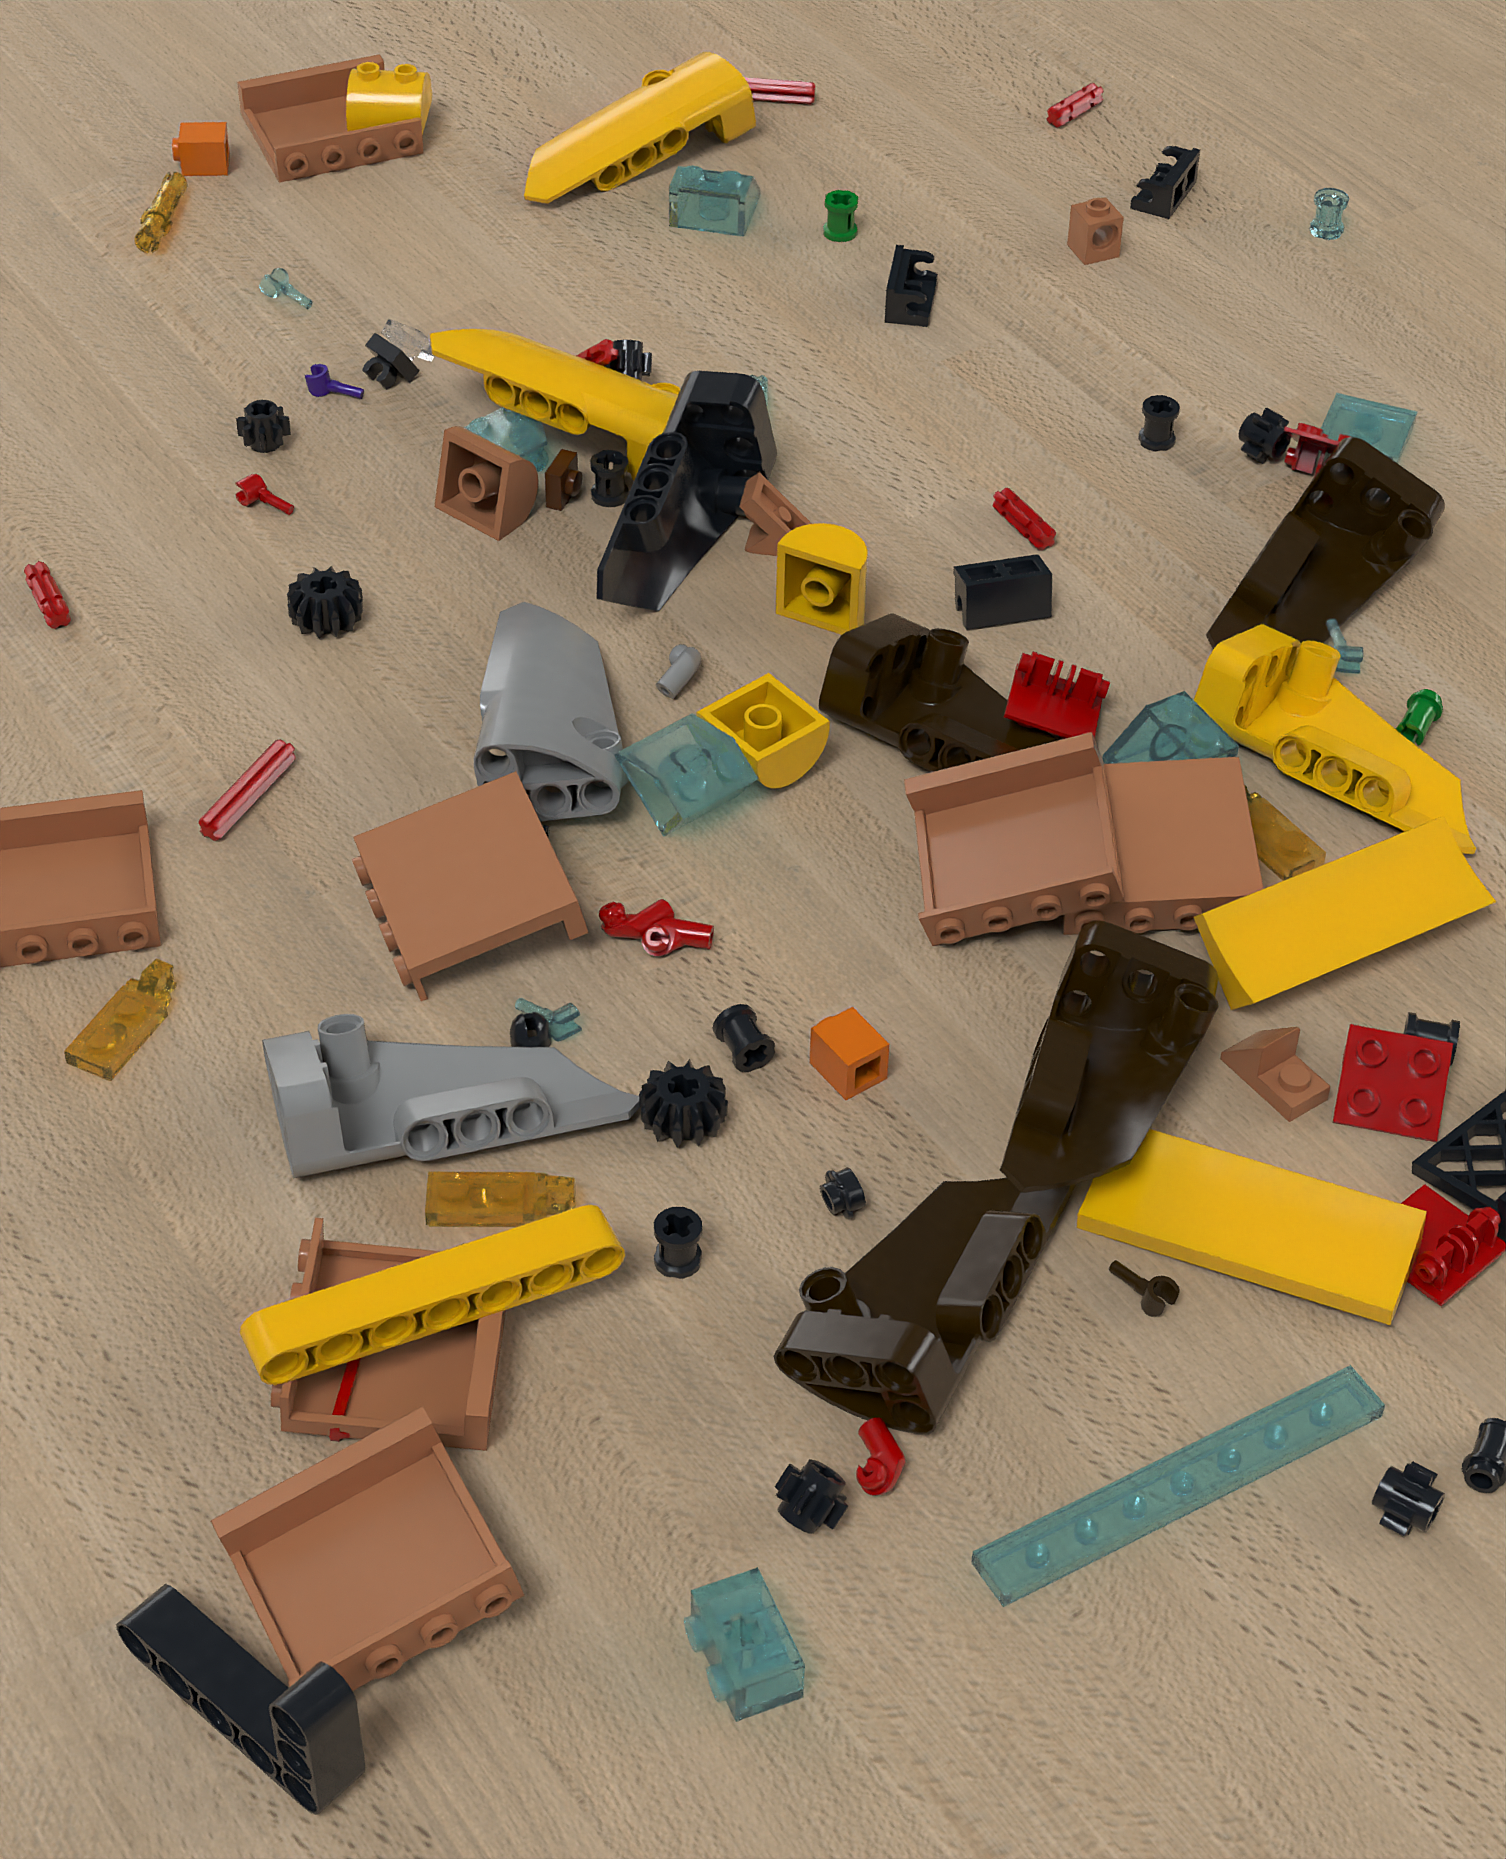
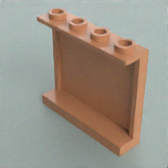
(303, 123)
(1014, 839)
(1178, 843)
(76, 879)
(464, 879)
(444, 1372)
(368, 1556)

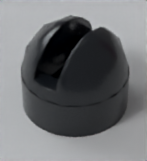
(530, 1021)

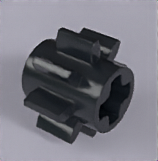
(631, 359)
(263, 426)
(1264, 435)
(811, 1496)
(1408, 1499)

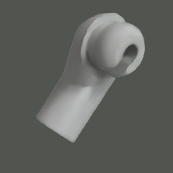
(683, 666)

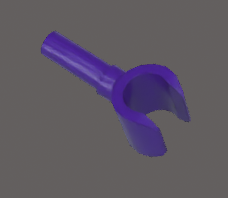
(321, 384)

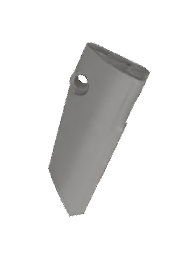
(550, 714)
(384, 1100)

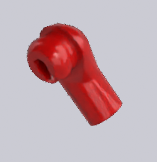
(619, 924)
(885, 1460)

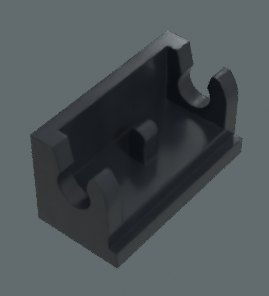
(1168, 184)
(910, 290)
(1003, 591)

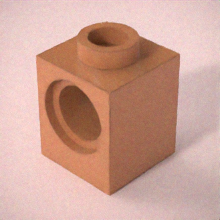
(1095, 230)

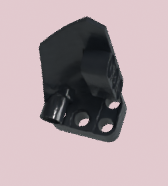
(687, 488)

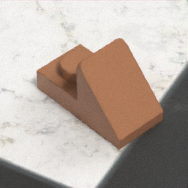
(771, 515)
(1276, 1073)

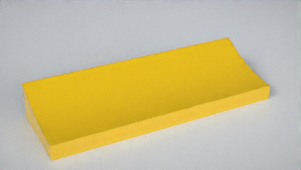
(1340, 912)
(1259, 1224)

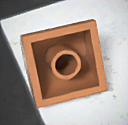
(484, 483)

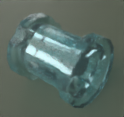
(1329, 213)

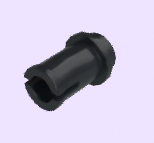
(1486, 1465)

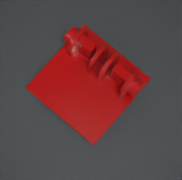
(1310, 443)
(1055, 702)
(1393, 1083)
(1452, 1245)

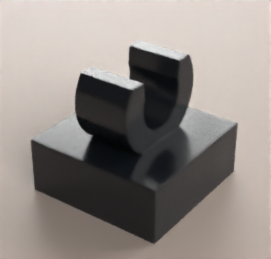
(389, 361)

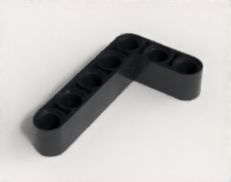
(295, 1734)

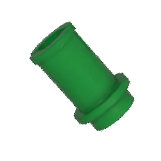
(1422, 710)

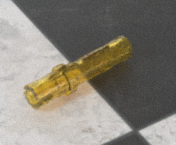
(157, 219)

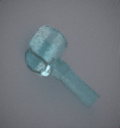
(277, 283)
(1350, 655)
(560, 1020)

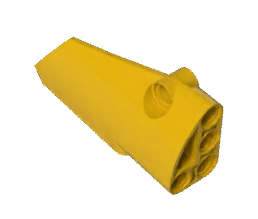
(643, 128)
(561, 387)
(1316, 730)

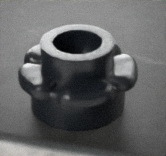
(842, 1192)

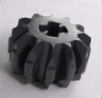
(325, 602)
(683, 1103)

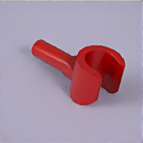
(255, 489)

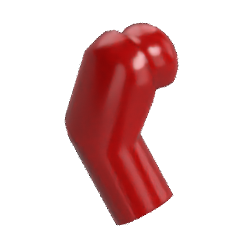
(674, 933)

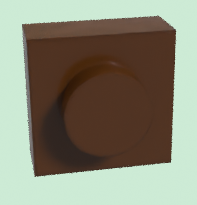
(562, 480)

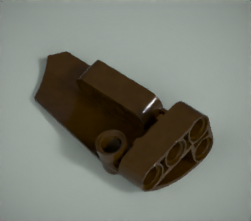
(1335, 547)
(919, 695)
(1107, 1056)
(919, 1303)

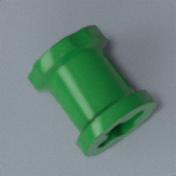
(840, 216)

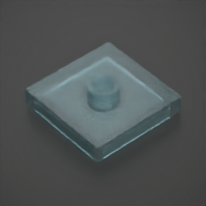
(1376, 423)

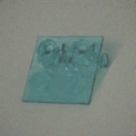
(515, 433)

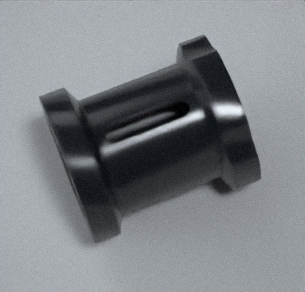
(1159, 421)
(609, 478)
(1433, 1030)
(744, 1038)
(677, 1233)

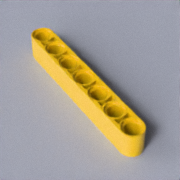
(430, 1294)

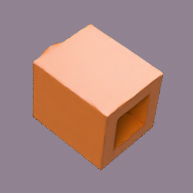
(202, 148)
(849, 1053)

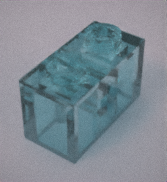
(745, 1645)

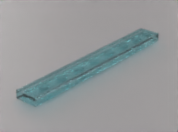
(1175, 1485)

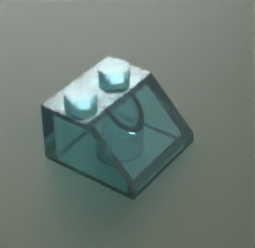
(712, 200)
(1171, 731)
(685, 771)

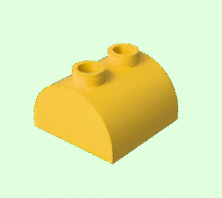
(386, 95)
(822, 577)
(772, 728)

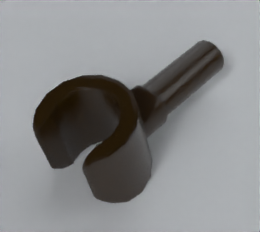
(1149, 1290)

